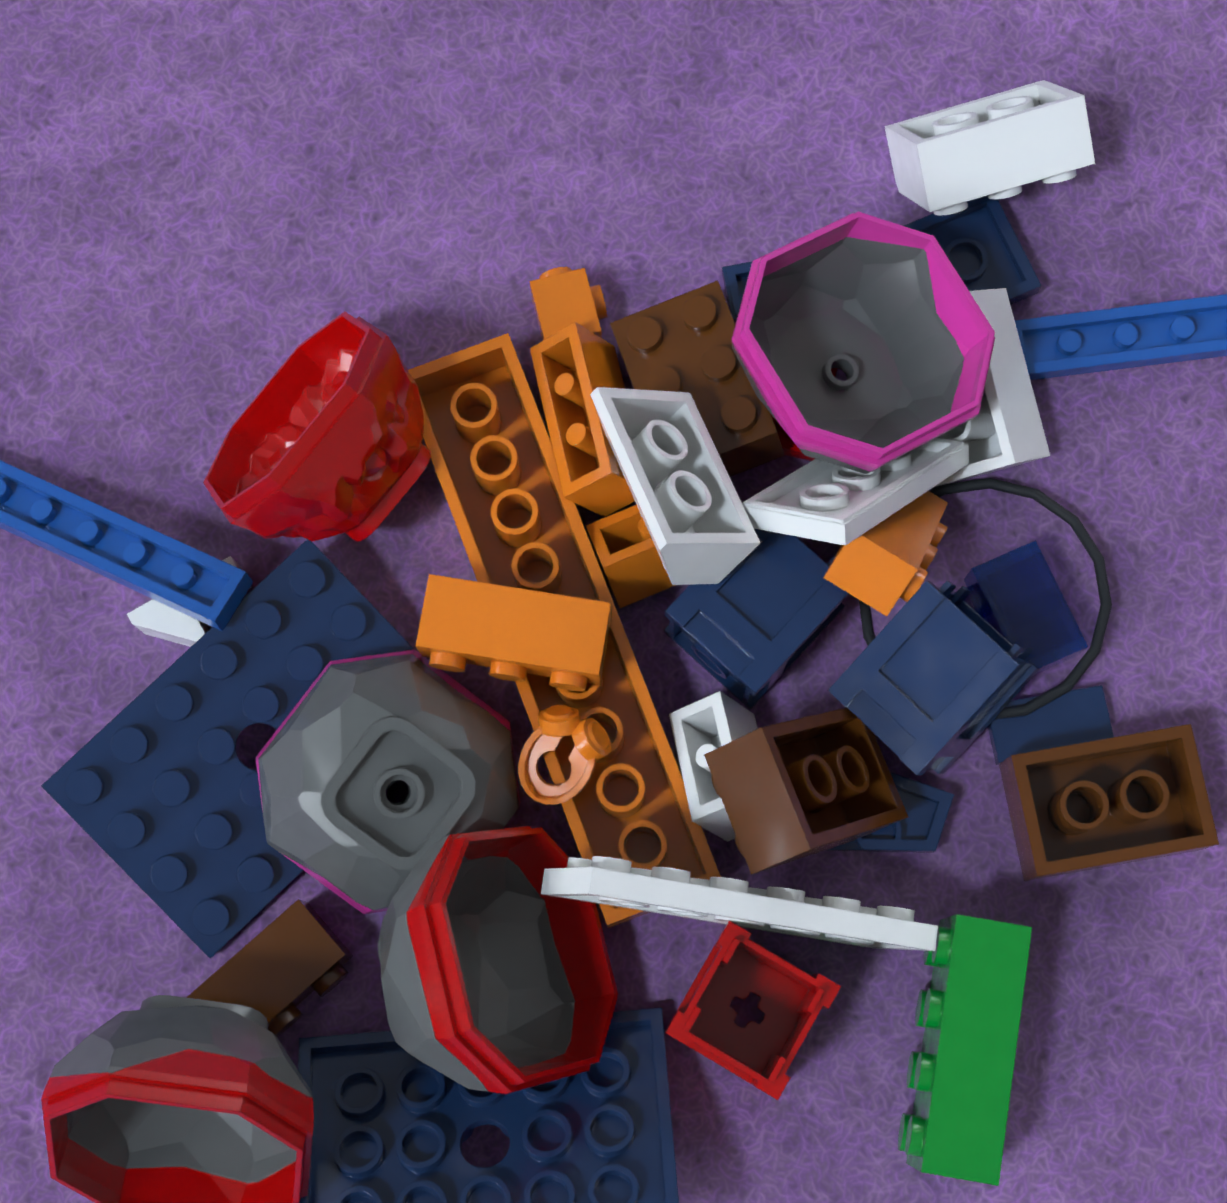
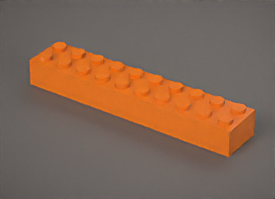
(528, 536)

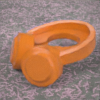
(590, 746)

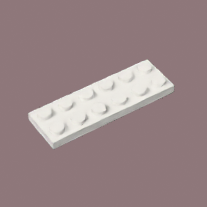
(729, 899)

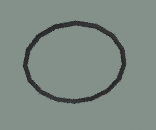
(1101, 577)

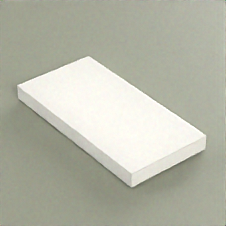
(842, 504)

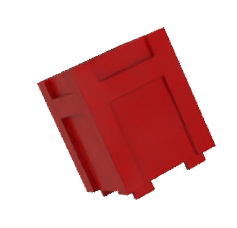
(787, 999)

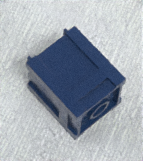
(757, 616)
(934, 678)

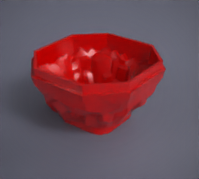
(324, 440)

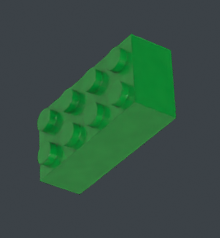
(966, 1049)

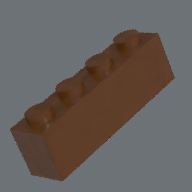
(281, 968)

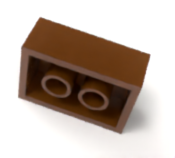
(689, 349)
(804, 787)
(1108, 802)

